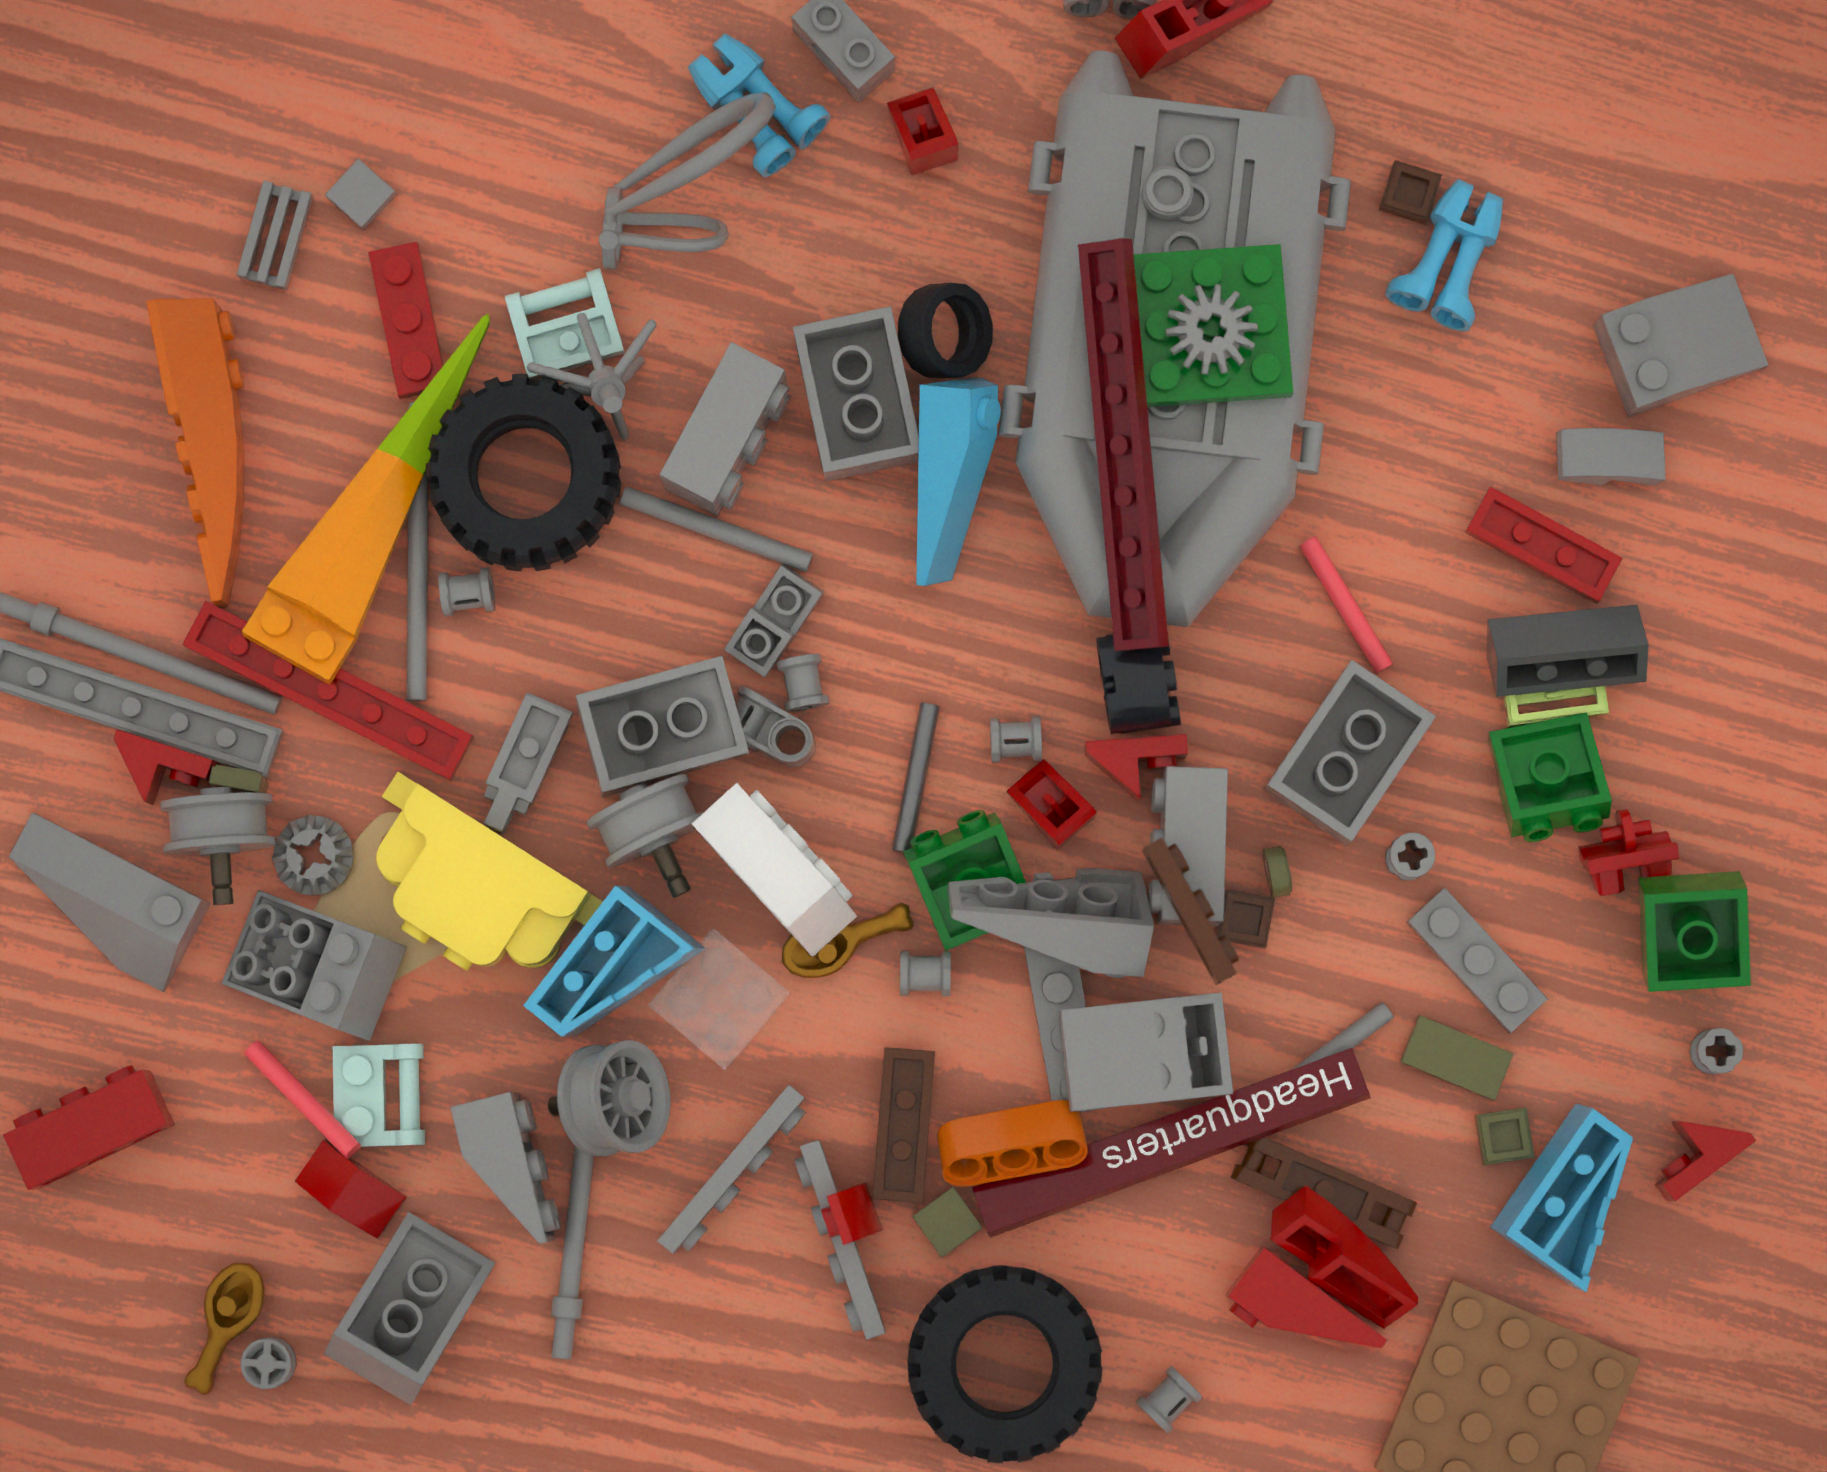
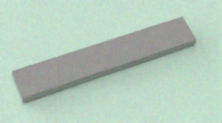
(137, 709)

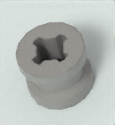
(259, 1362)

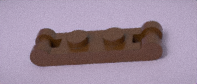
(1343, 1190)

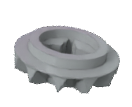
(319, 877)

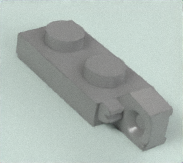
(524, 759)

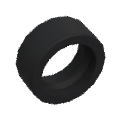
(916, 330)

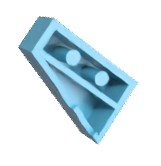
(610, 962)

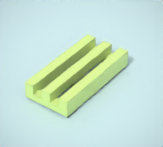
(1513, 701)

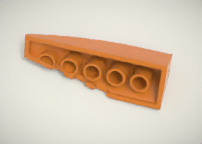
(204, 400)

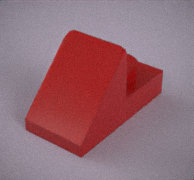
(1121, 756)
(149, 760)
(1712, 1150)

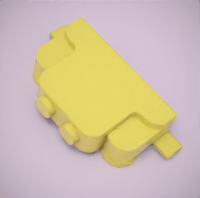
(473, 885)

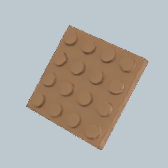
(1505, 1393)

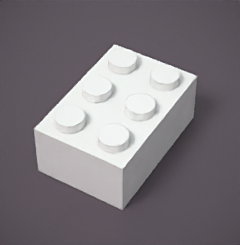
(777, 867)

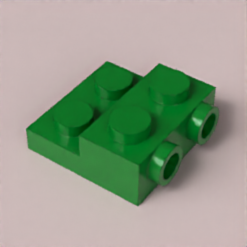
(1550, 777)
(967, 853)

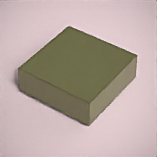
(238, 779)
(1504, 1136)
(947, 1222)

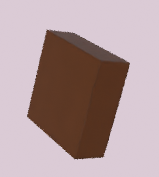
(1410, 192)
(1246, 918)

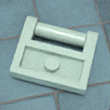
(560, 340)
(361, 1093)

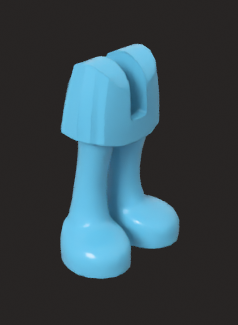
(747, 75)
(1415, 289)

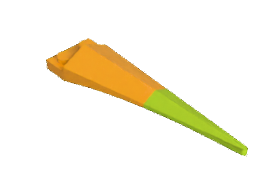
(331, 579)

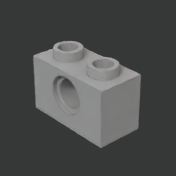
(844, 45)

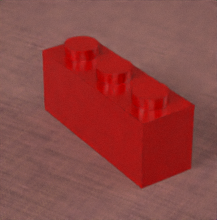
(87, 1127)

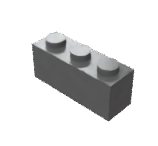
(1567, 650)

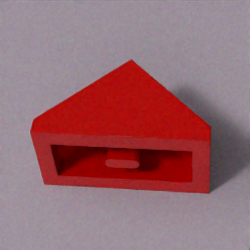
(923, 131)
(1051, 804)
(350, 1190)

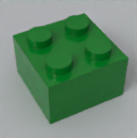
(1694, 931)

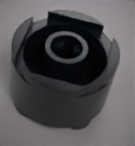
(1137, 687)

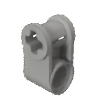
(768, 724)

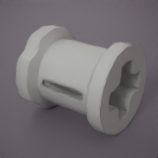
(466, 592)
(802, 682)
(1016, 748)
(1417, 843)
(925, 973)
(1724, 1038)
(1169, 1399)

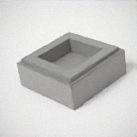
(360, 194)

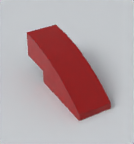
(1341, 1257)

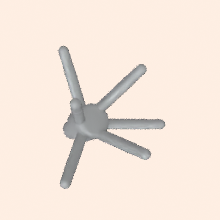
(604, 382)

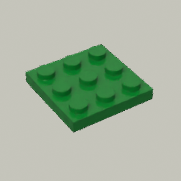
(1259, 280)

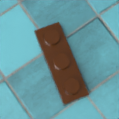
(1191, 909)
(903, 1125)

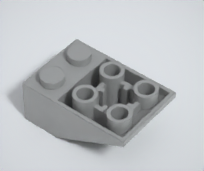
(314, 965)
(1145, 1052)
(499, 1149)

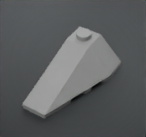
(118, 906)
(1087, 920)

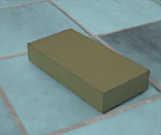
(1456, 1057)

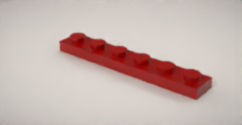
(345, 701)

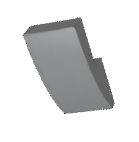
(1610, 454)
(774, 620)

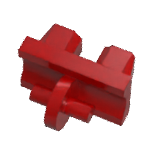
(1627, 846)

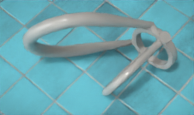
(756, 111)

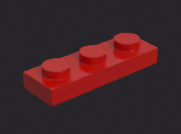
(406, 317)
(1543, 545)

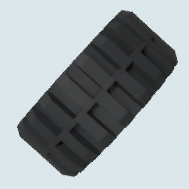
(511, 407)
(1017, 1433)

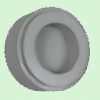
(1167, 193)

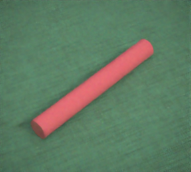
(1346, 605)
(302, 1099)

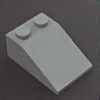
(1679, 343)
(661, 725)
(409, 1308)

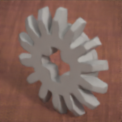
(1191, 336)

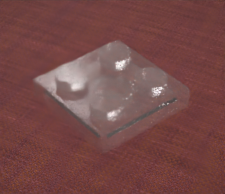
(719, 999)

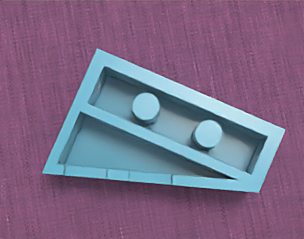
(1566, 1196)

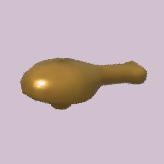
(844, 944)
(229, 1309)

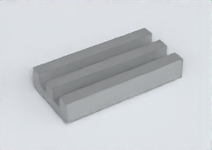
(256, 229)

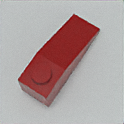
(1178, 28)
(1289, 1302)

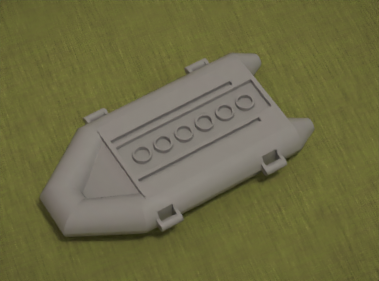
(1216, 465)

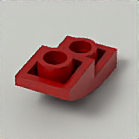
(851, 1214)

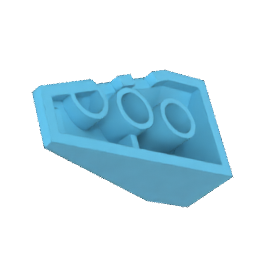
(954, 450)

